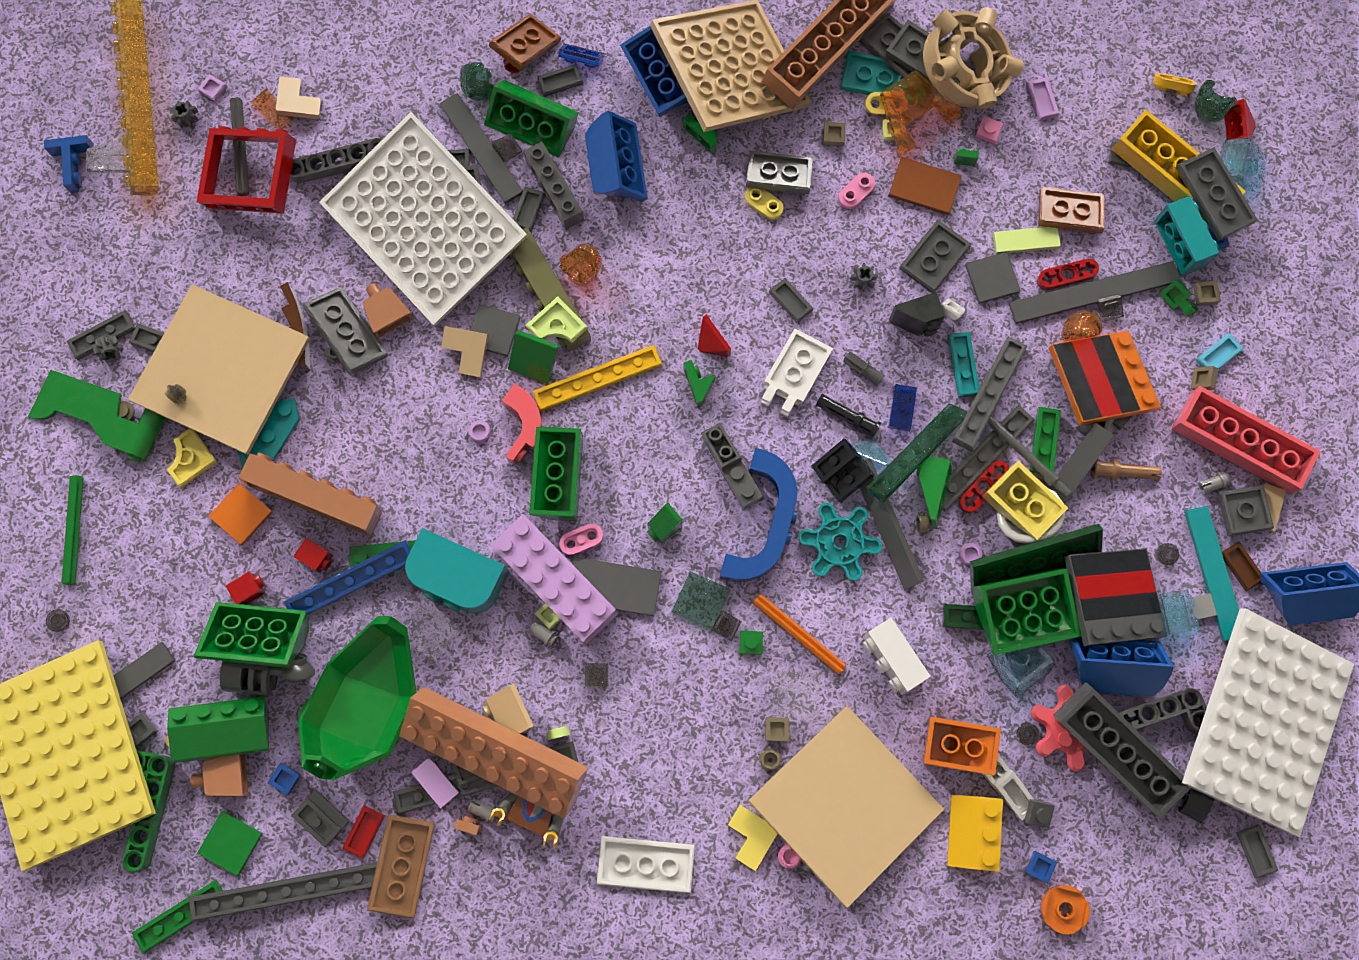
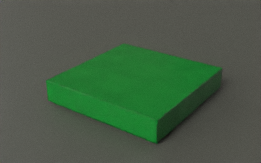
(533, 357)
(230, 843)

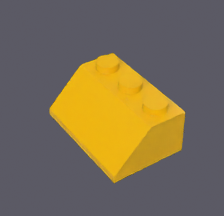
(975, 832)

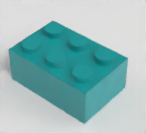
(1186, 235)

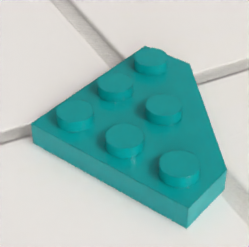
(275, 430)

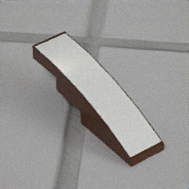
(296, 321)

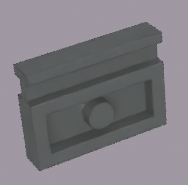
(320, 818)

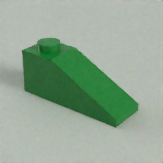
(934, 480)

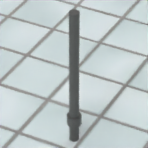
(1051, 478)

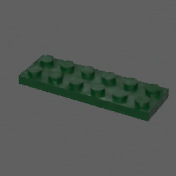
(1036, 556)

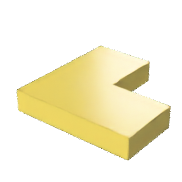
(758, 833)

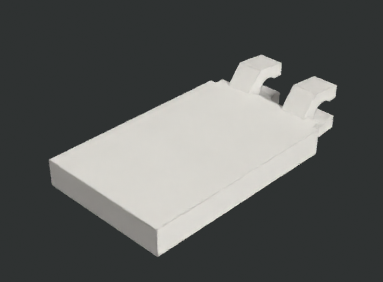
(795, 370)

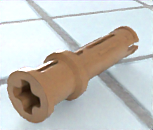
(1115, 469)

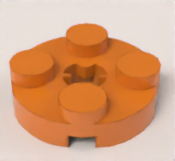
(1053, 917)

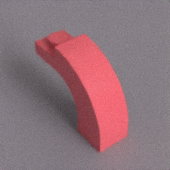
(524, 406)

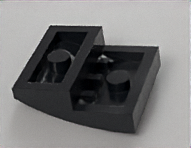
(842, 470)

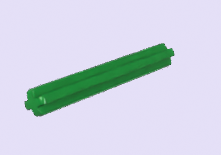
(72, 530)

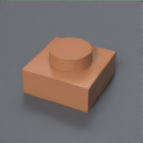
(468, 825)

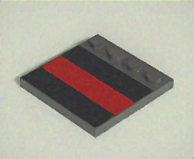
(1115, 597)

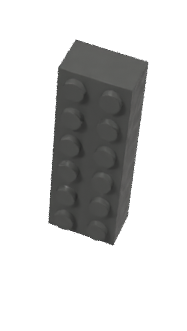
(1122, 749)

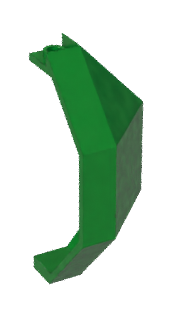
(359, 702)

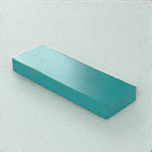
(963, 364)

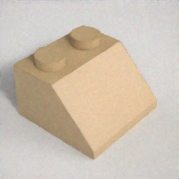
(508, 710)

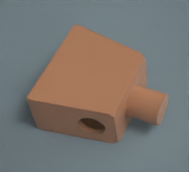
(385, 310)
(223, 776)

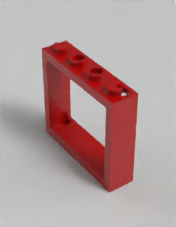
(281, 173)

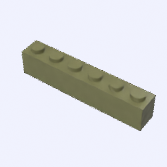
(543, 282)

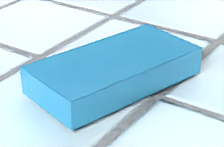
(1220, 352)

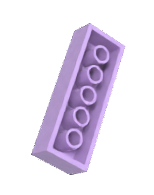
(554, 579)

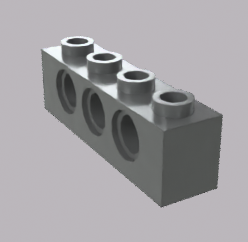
(553, 185)

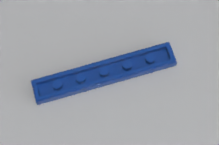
(350, 579)

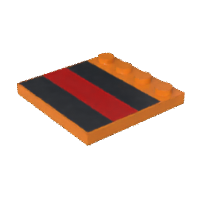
(1104, 377)

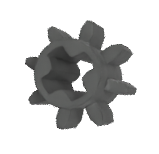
(184, 113)
(865, 282)
(107, 348)

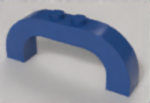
(777, 471)

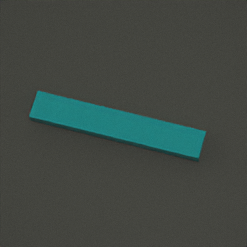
(1213, 569)

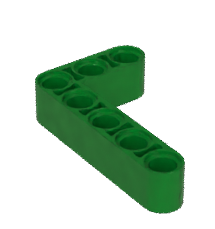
(152, 825)

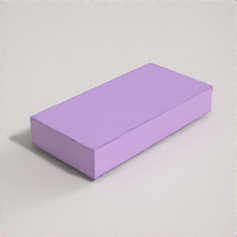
(1042, 99)
(435, 782)

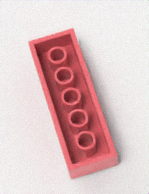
(1246, 440)

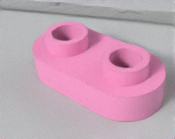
(857, 190)
(581, 540)

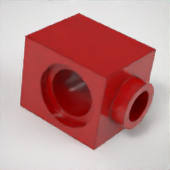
(313, 556)
(246, 588)

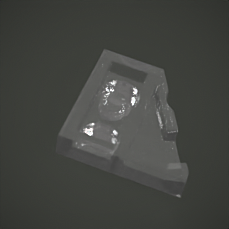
(106, 157)

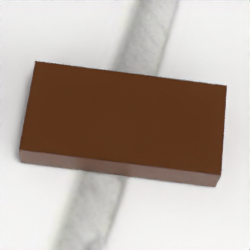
(1242, 566)

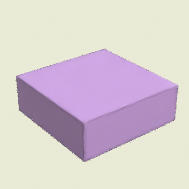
(212, 88)

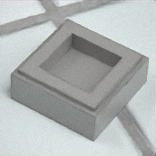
(1204, 606)

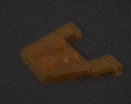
(908, 101)

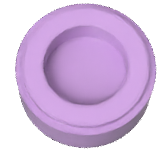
(479, 431)
(969, 552)

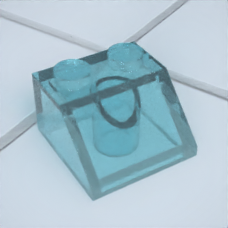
(1244, 163)
(1021, 668)

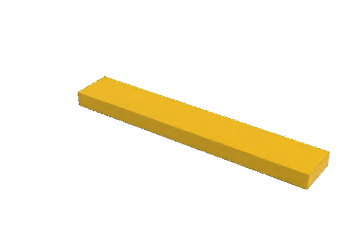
(597, 378)

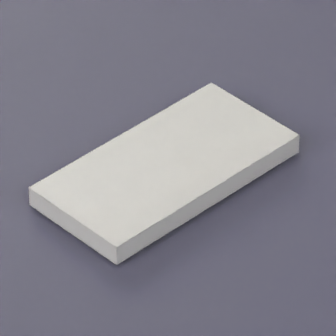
(645, 864)

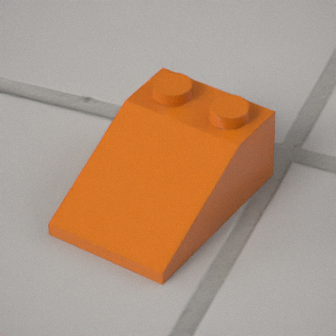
(961, 746)

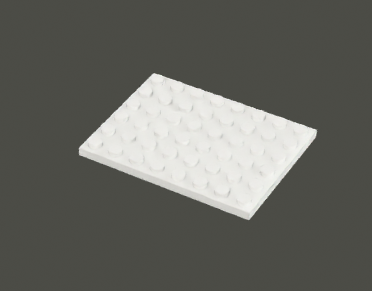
(423, 219)
(1268, 723)

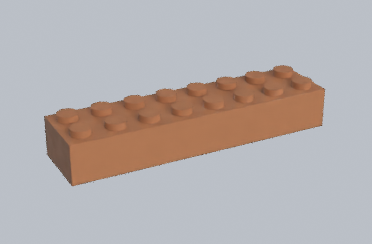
(822, 47)
(493, 752)

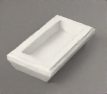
(953, 309)

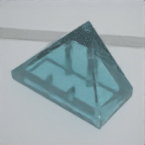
(873, 450)

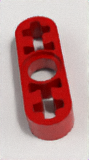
(1051, 272)
(983, 478)

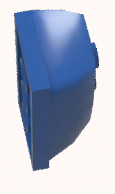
(654, 71)
(615, 157)
(1314, 592)
(1123, 667)

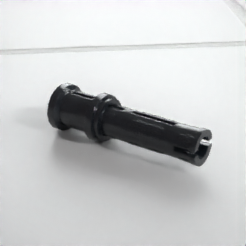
(857, 420)

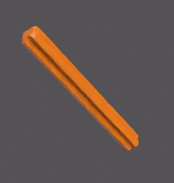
(799, 634)

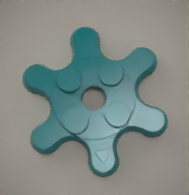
(848, 528)

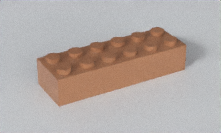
(309, 494)

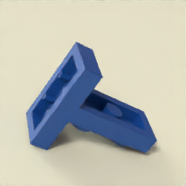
(69, 149)

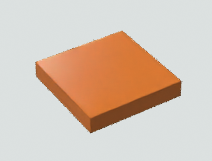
(240, 514)

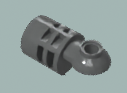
(262, 679)

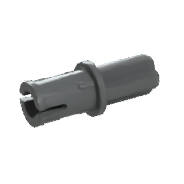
(863, 368)

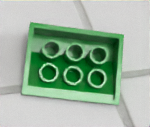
(1027, 611)
(253, 635)

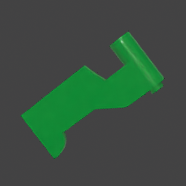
(101, 410)

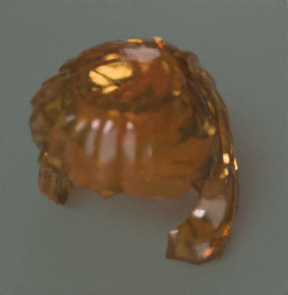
(581, 264)
(1081, 325)

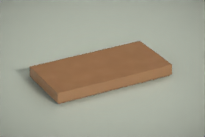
(400, 866)

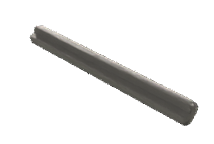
(239, 148)

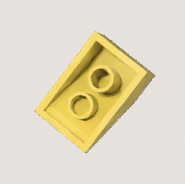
(1025, 501)

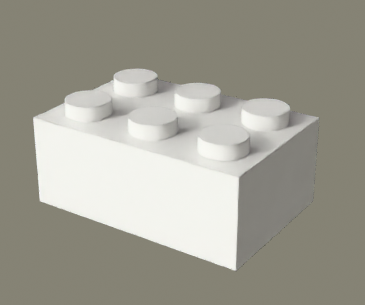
(895, 657)

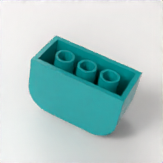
(454, 574)

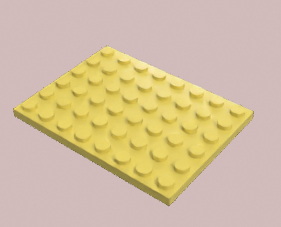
(67, 757)

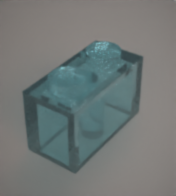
(1178, 614)

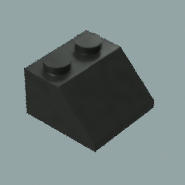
(919, 315)

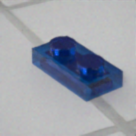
(574, 53)
(902, 407)

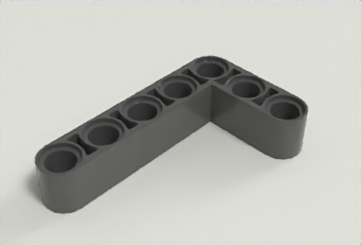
(328, 159)

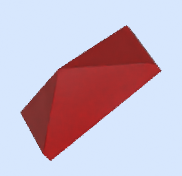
(1239, 121)
(711, 340)

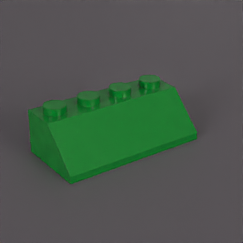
(530, 117)
(556, 473)
(218, 729)

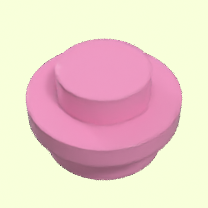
(788, 857)

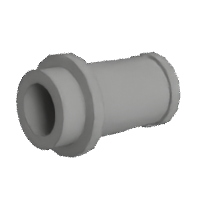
(1214, 483)
(543, 634)
(482, 810)

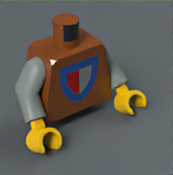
(530, 817)

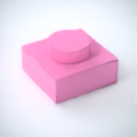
(989, 129)

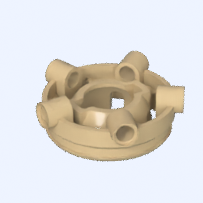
(990, 59)

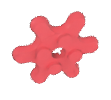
(1056, 734)

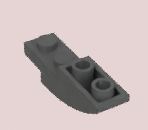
(731, 466)

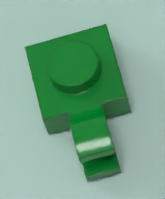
(1177, 295)

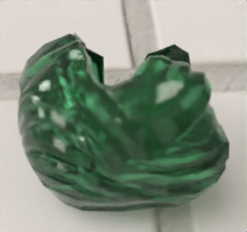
(475, 81)
(1211, 106)

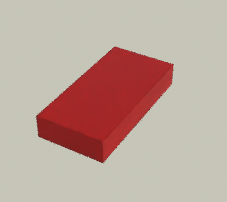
(363, 831)

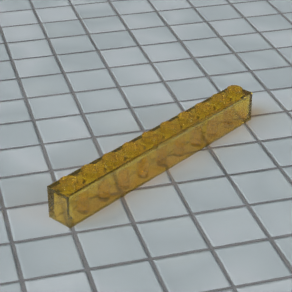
(135, 97)

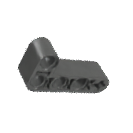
(1178, 706)

